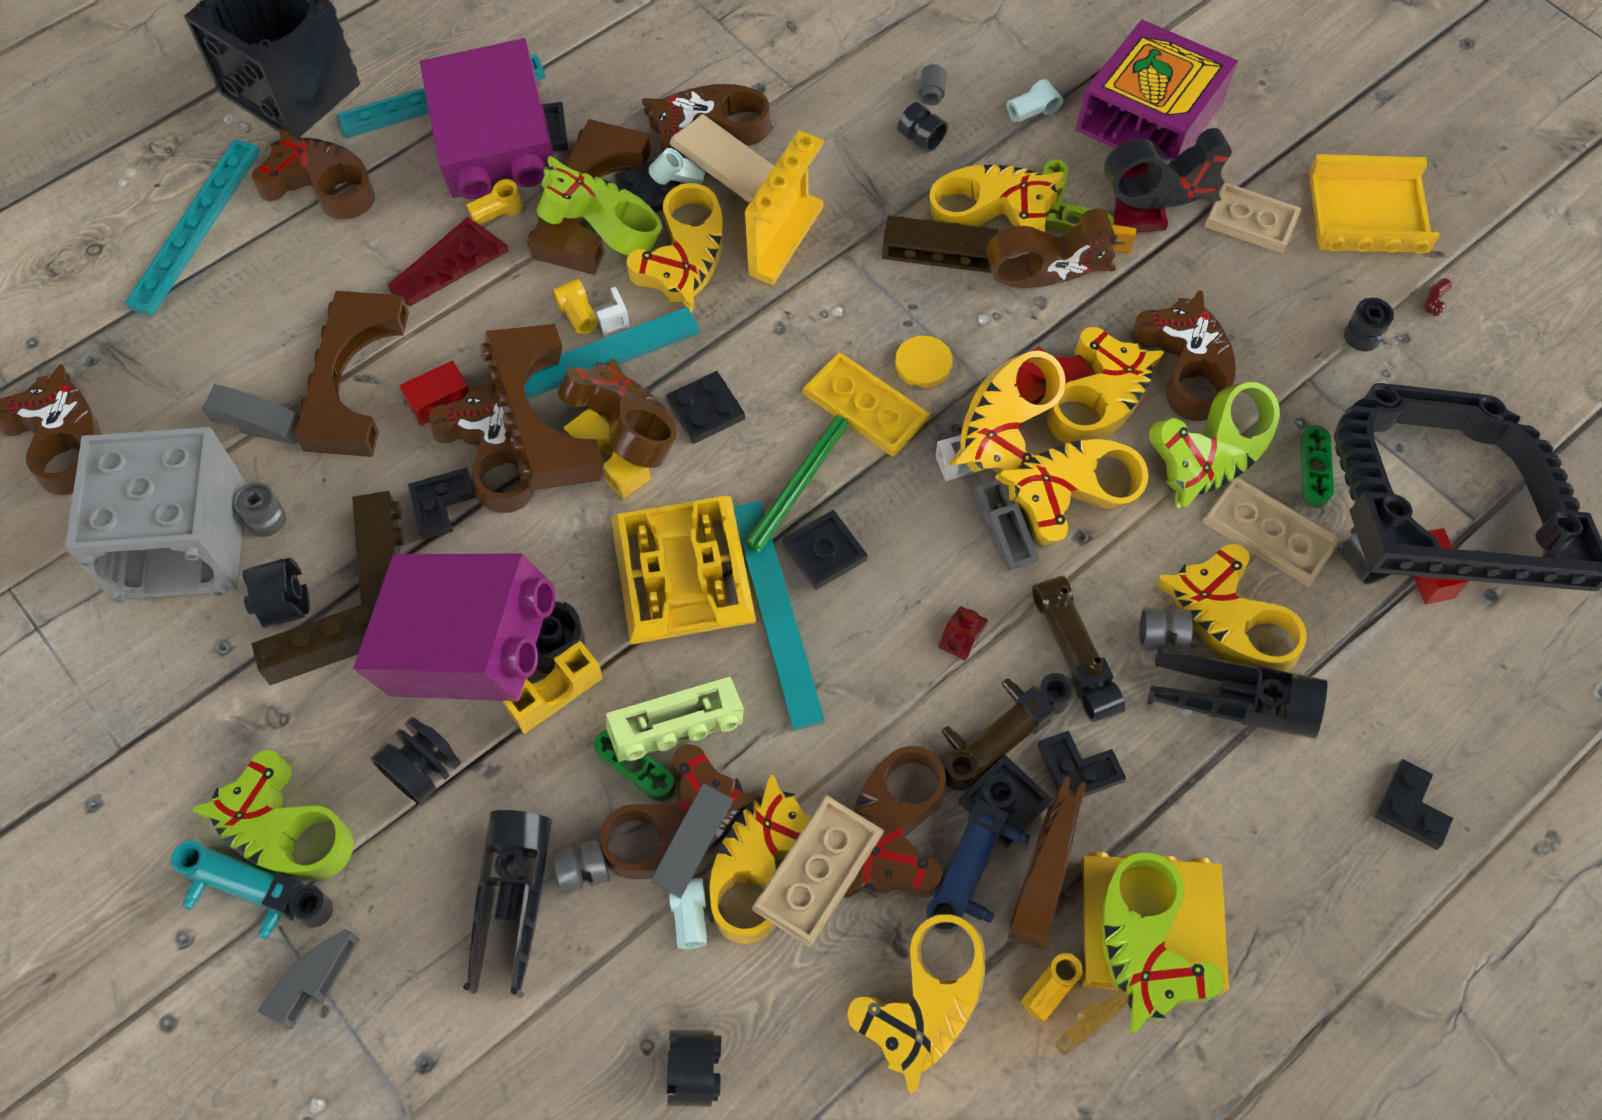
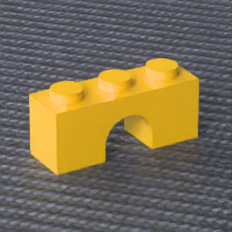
(617, 472)
(572, 676)

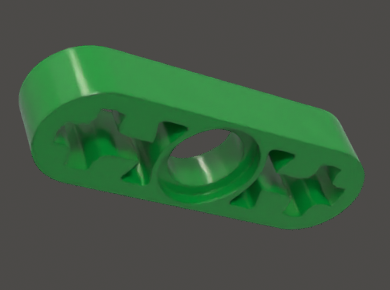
(1309, 476)
(647, 786)

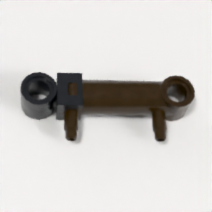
(1089, 671)
(1029, 715)

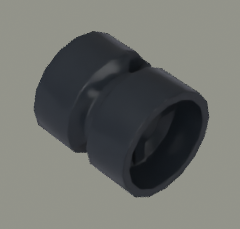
(922, 126)
(1368, 324)

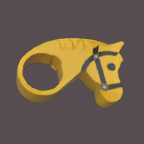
(922, 1030)

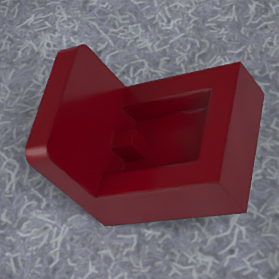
(962, 632)

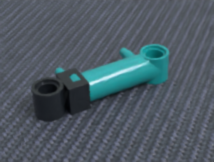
(276, 892)

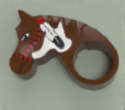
(715, 102)
(1052, 258)
(1200, 344)
(59, 419)
(480, 422)

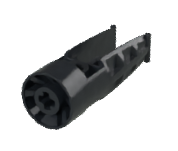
(1295, 704)
(515, 838)

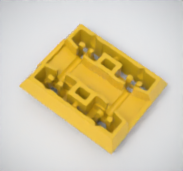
(682, 569)

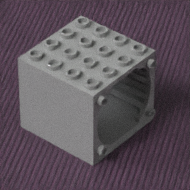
(156, 514)

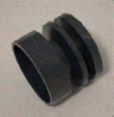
(416, 760)

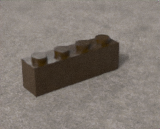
(937, 243)
(376, 539)
(312, 644)

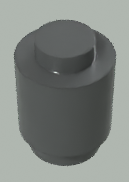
(932, 84)

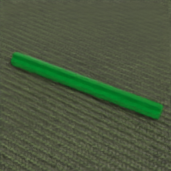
(796, 484)

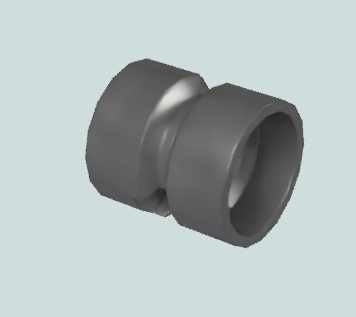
(259, 509)
(1167, 629)
(580, 866)

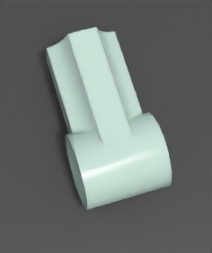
(1041, 98)
(672, 166)
(689, 916)

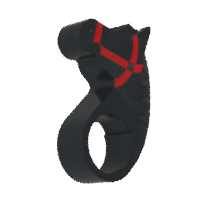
(1169, 180)

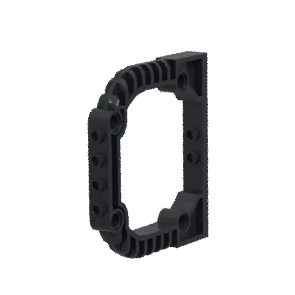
(1401, 546)

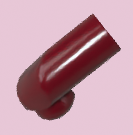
(1435, 293)

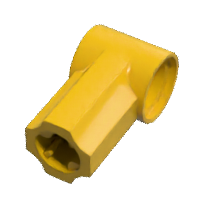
(503, 200)
(574, 302)
(1050, 989)

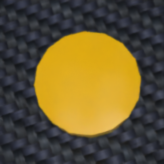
(923, 361)

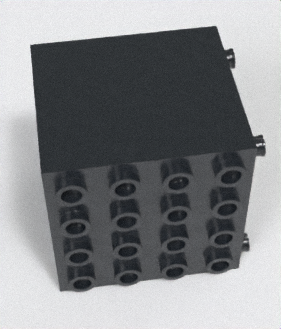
(276, 58)

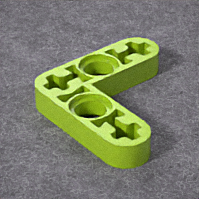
(1060, 208)

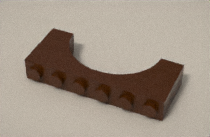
(598, 151)
(352, 324)
(544, 454)

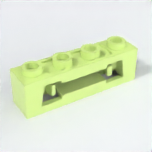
(674, 719)

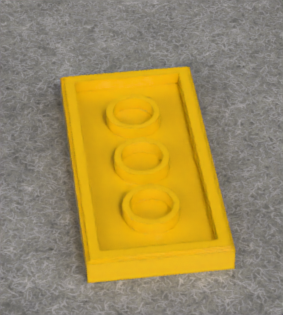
(866, 404)

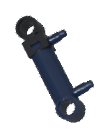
(984, 828)

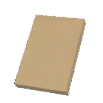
(1253, 217)

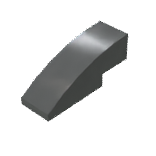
(251, 414)
(1004, 524)
(692, 841)
(308, 979)

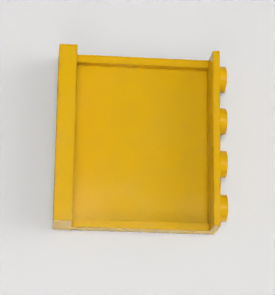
(1370, 203)
(782, 210)
(1196, 931)

